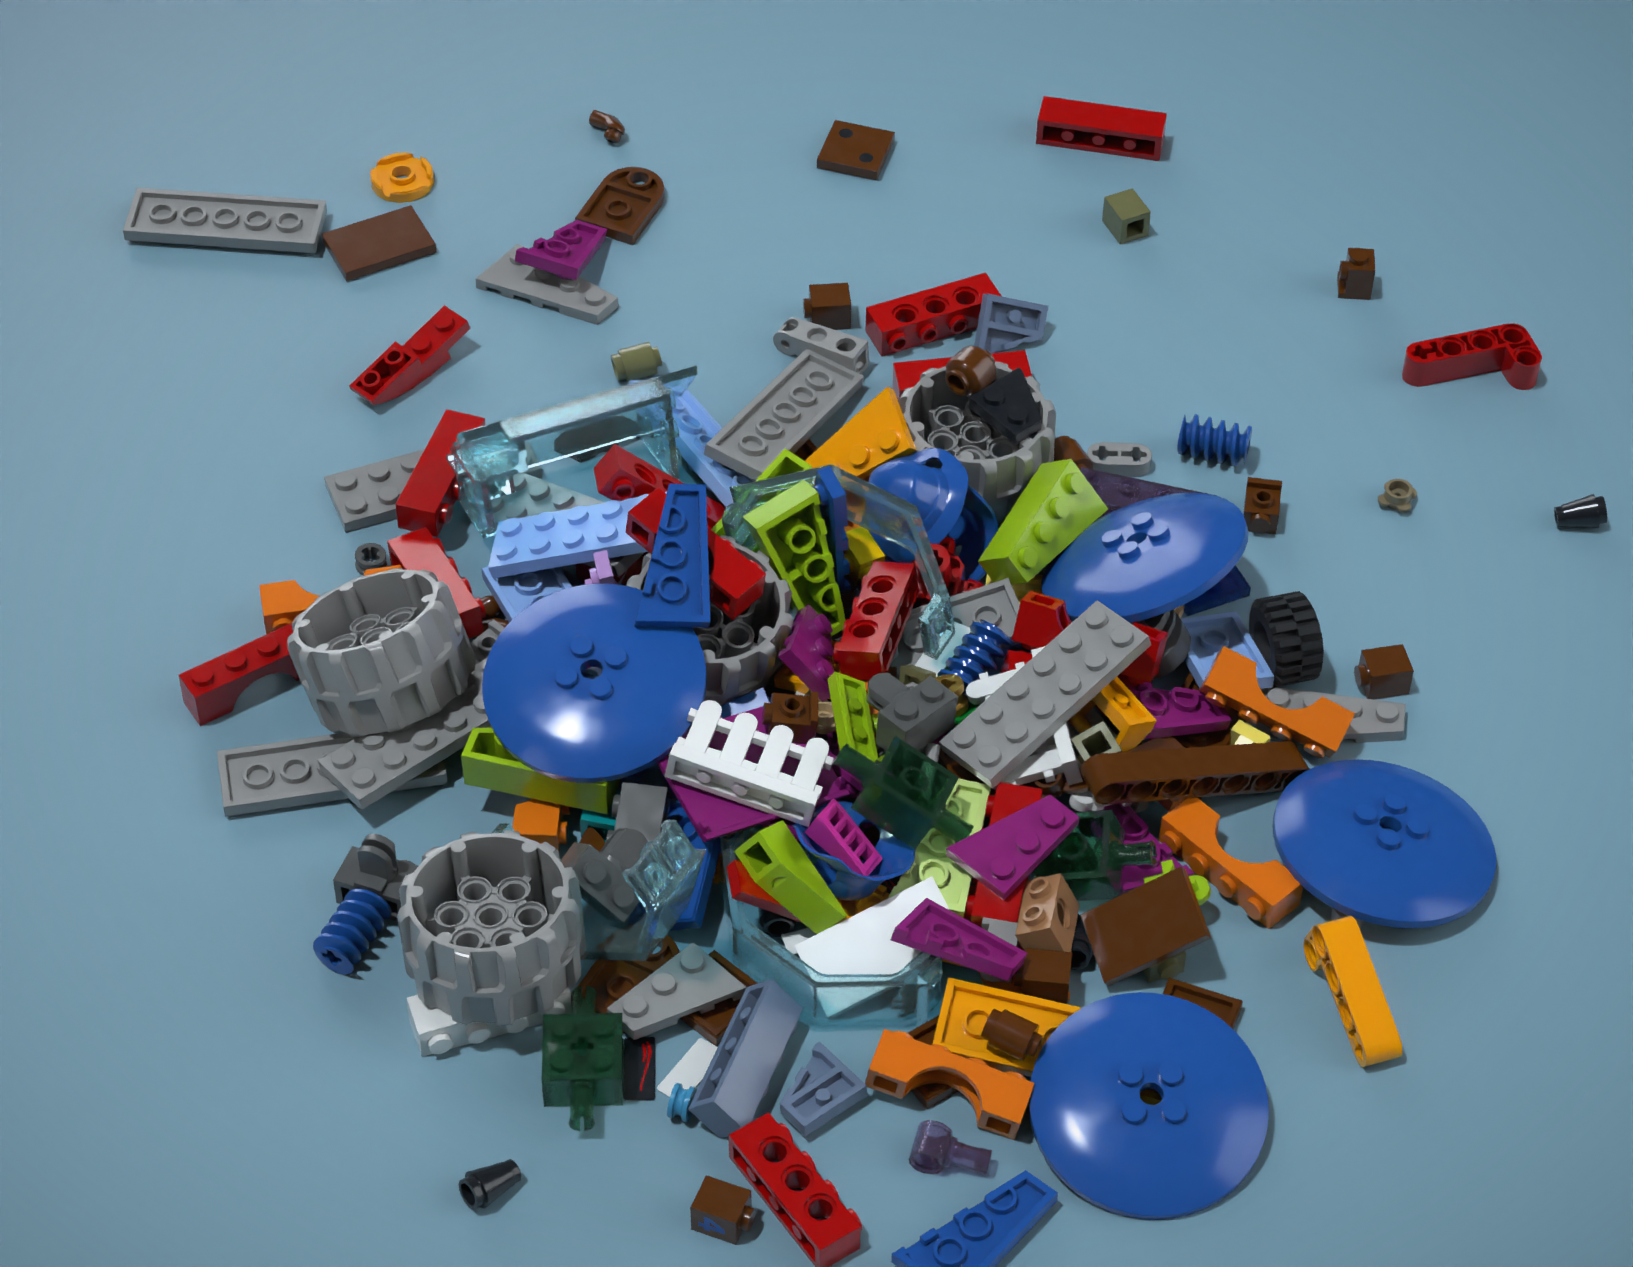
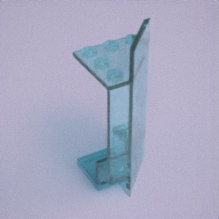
(495, 452)

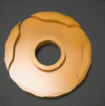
(402, 190)

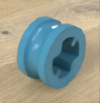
(680, 1101)

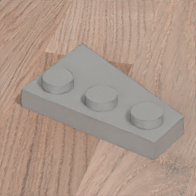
(678, 988)

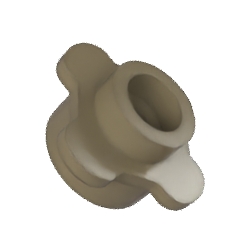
(1397, 495)

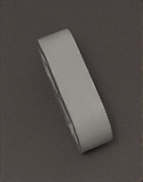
(1120, 458)

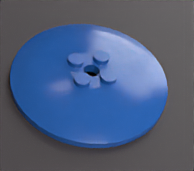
(1149, 556)
(598, 725)
(1406, 877)
(1136, 1154)

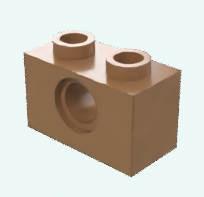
(1047, 914)

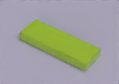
(852, 714)

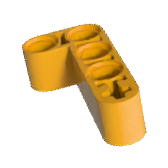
(1356, 989)

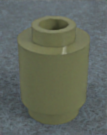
(636, 362)

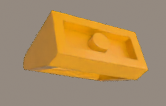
(1122, 710)

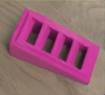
(837, 833)

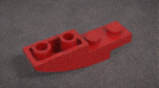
(409, 364)

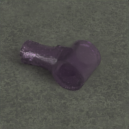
(937, 1149)

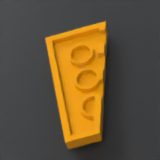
(868, 439)

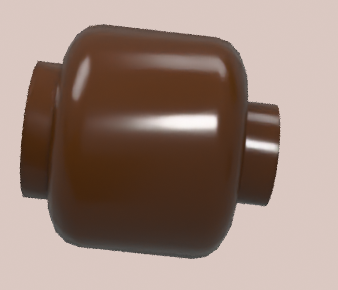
(970, 371)

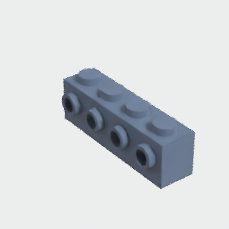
(746, 1058)

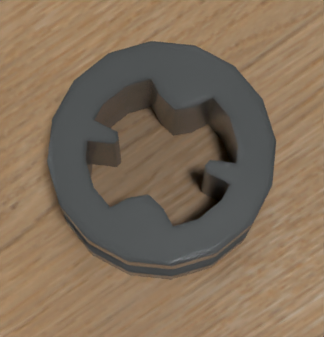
(368, 551)

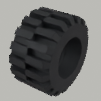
(1288, 637)

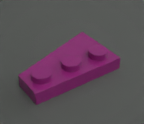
(566, 251)
(1180, 711)

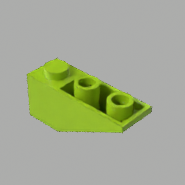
(789, 877)

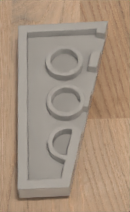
(572, 297)
(1372, 719)

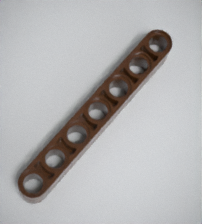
(1192, 772)

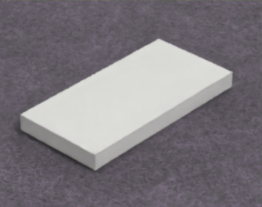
(864, 941)

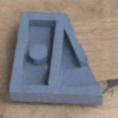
(1008, 323)
(821, 1091)

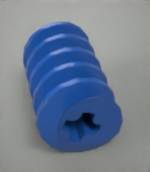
(1214, 440)
(977, 652)
(351, 930)

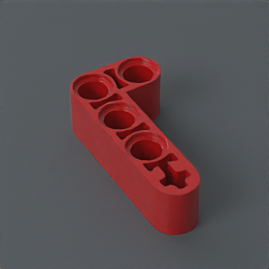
(1475, 353)

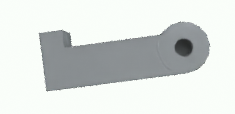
(837, 346)

